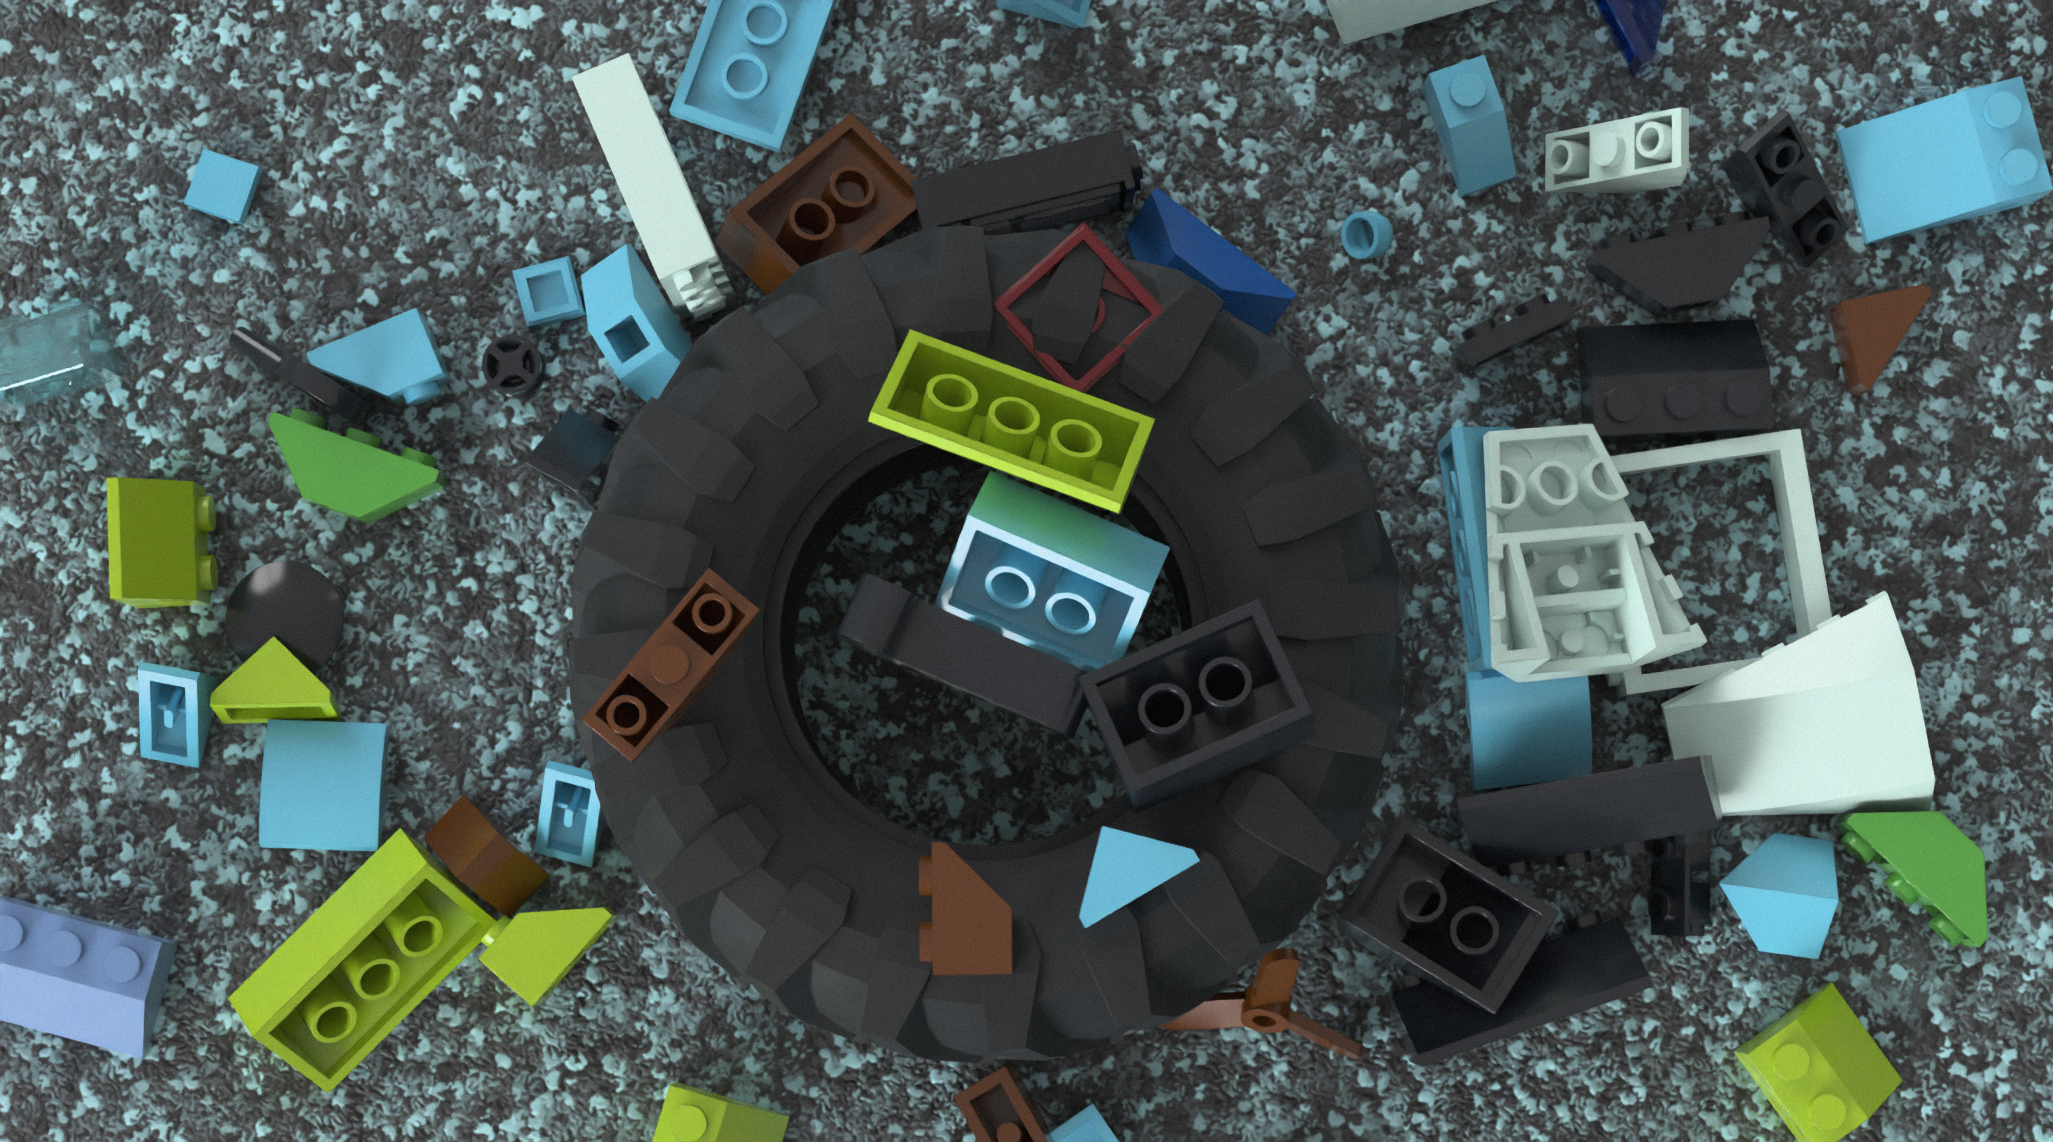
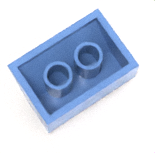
(81, 976)

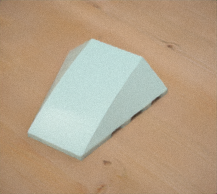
(1570, 562)
(1814, 723)

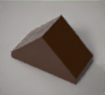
(1871, 330)
(485, 857)

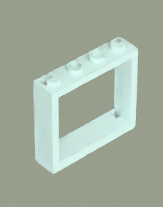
(654, 188)
(1797, 533)

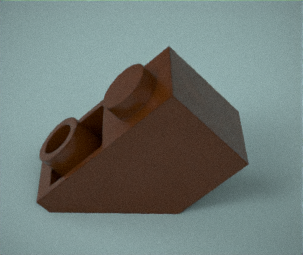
(969, 919)

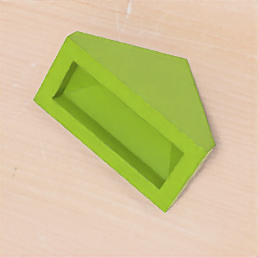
(273, 687)

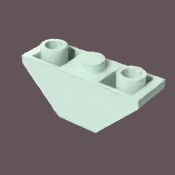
(1620, 154)

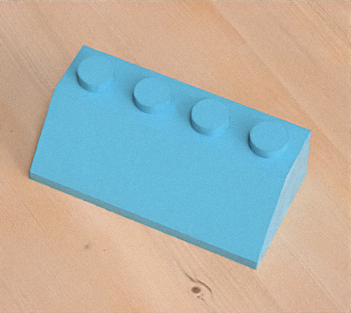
(1464, 492)

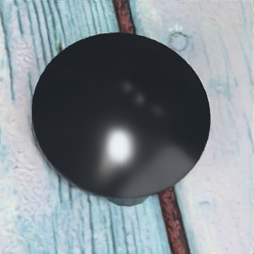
(290, 604)

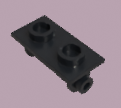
(1675, 902)

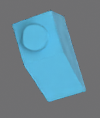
(1470, 125)
(388, 359)

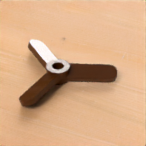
(1266, 1007)

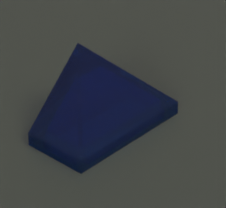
(1633, 28)

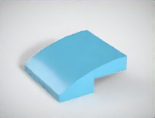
(1527, 729)
(323, 785)

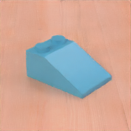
(1945, 161)

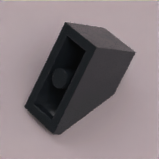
(577, 453)

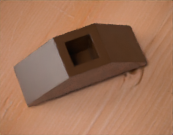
(672, 666)

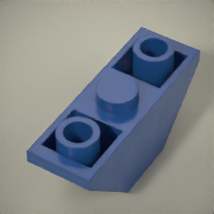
(1176, 239)

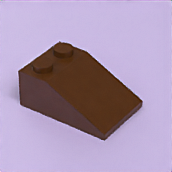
(824, 201)

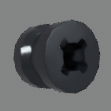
(505, 359)

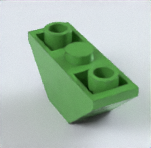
(351, 470)
(1925, 864)

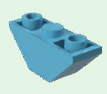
(633, 323)

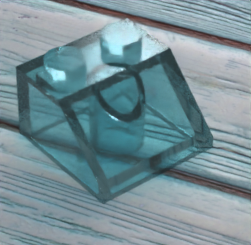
(54, 354)

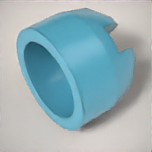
(1366, 234)

